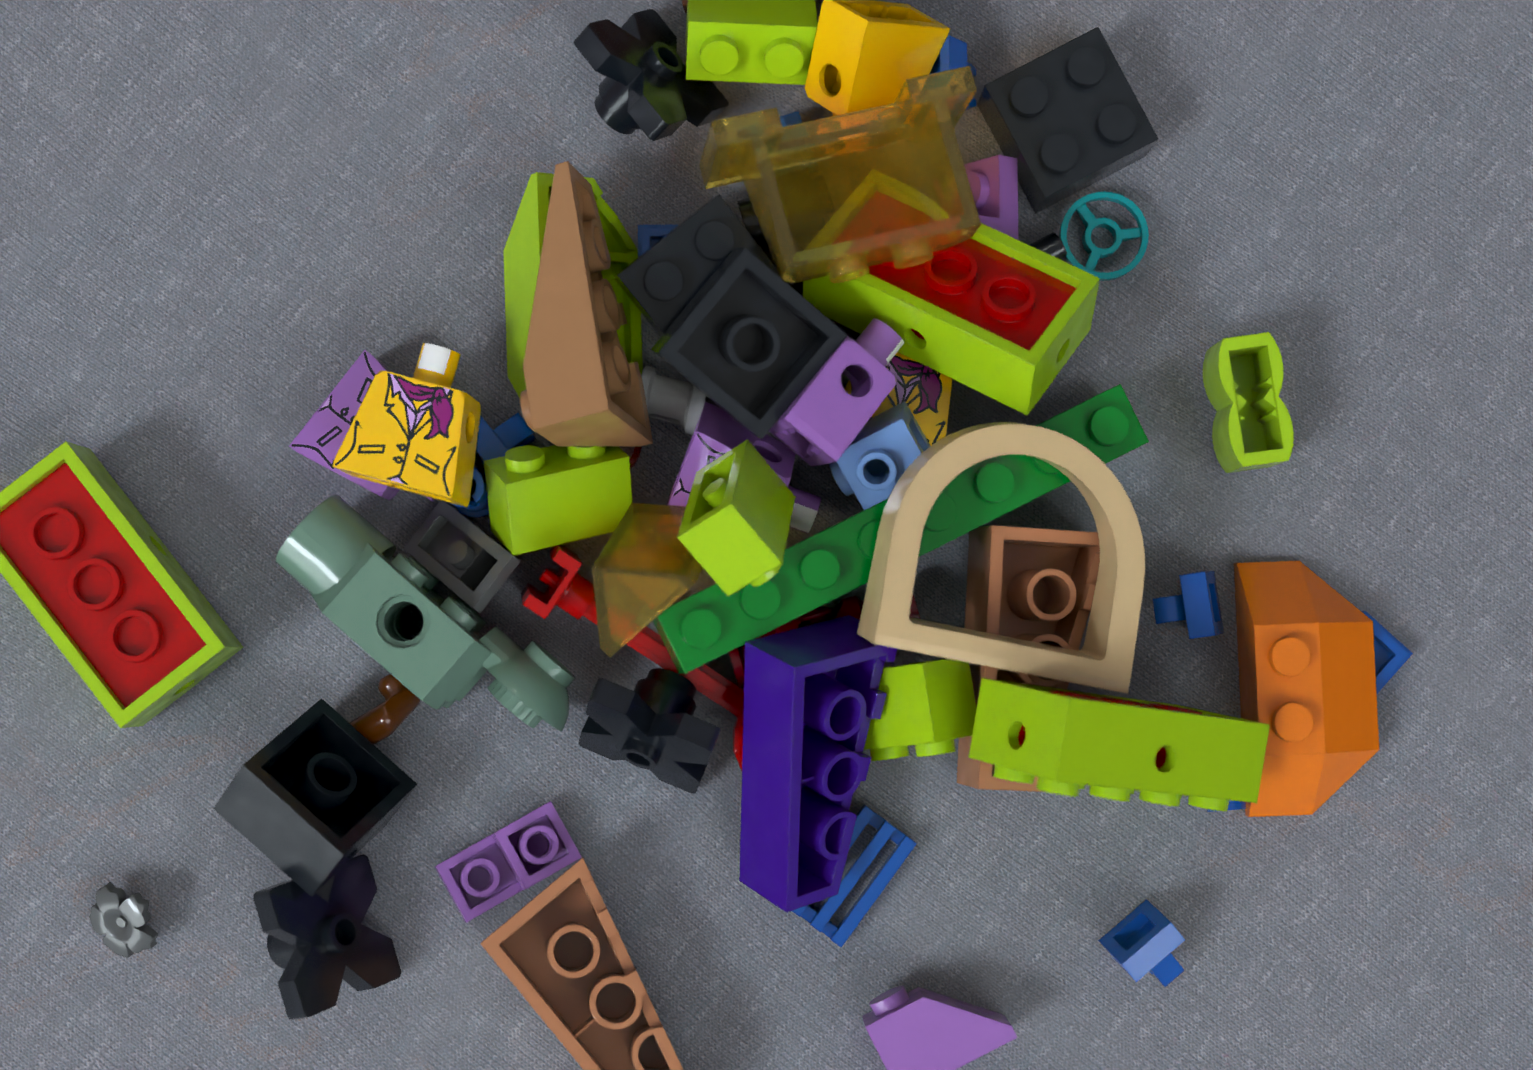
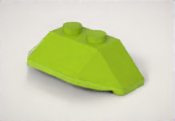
(521, 269)

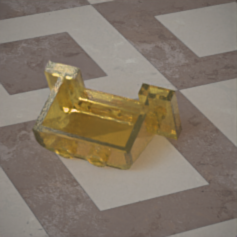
(854, 183)

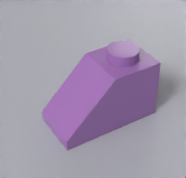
(932, 1030)

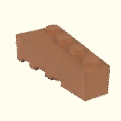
(1029, 589)
(581, 978)

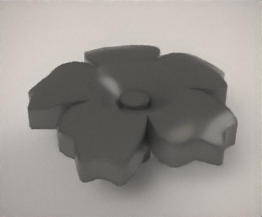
(122, 921)

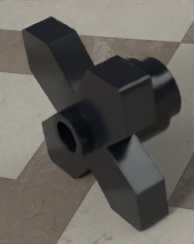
(645, 78)
(651, 727)
(323, 939)

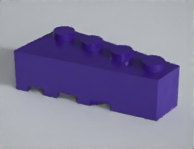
(804, 756)

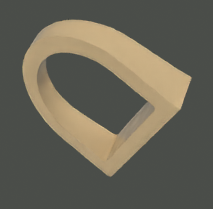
(1118, 593)

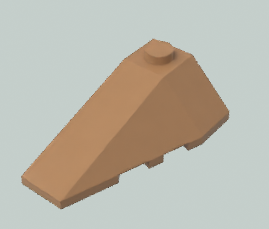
(573, 360)

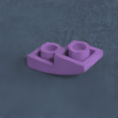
(507, 861)

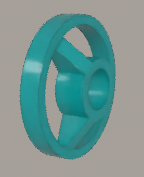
(1119, 235)

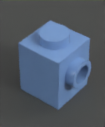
(879, 455)

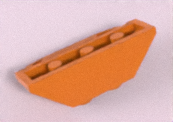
(1310, 677)

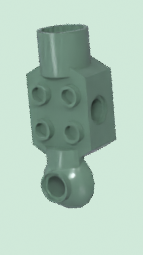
(369, 593)

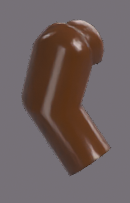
(388, 715)

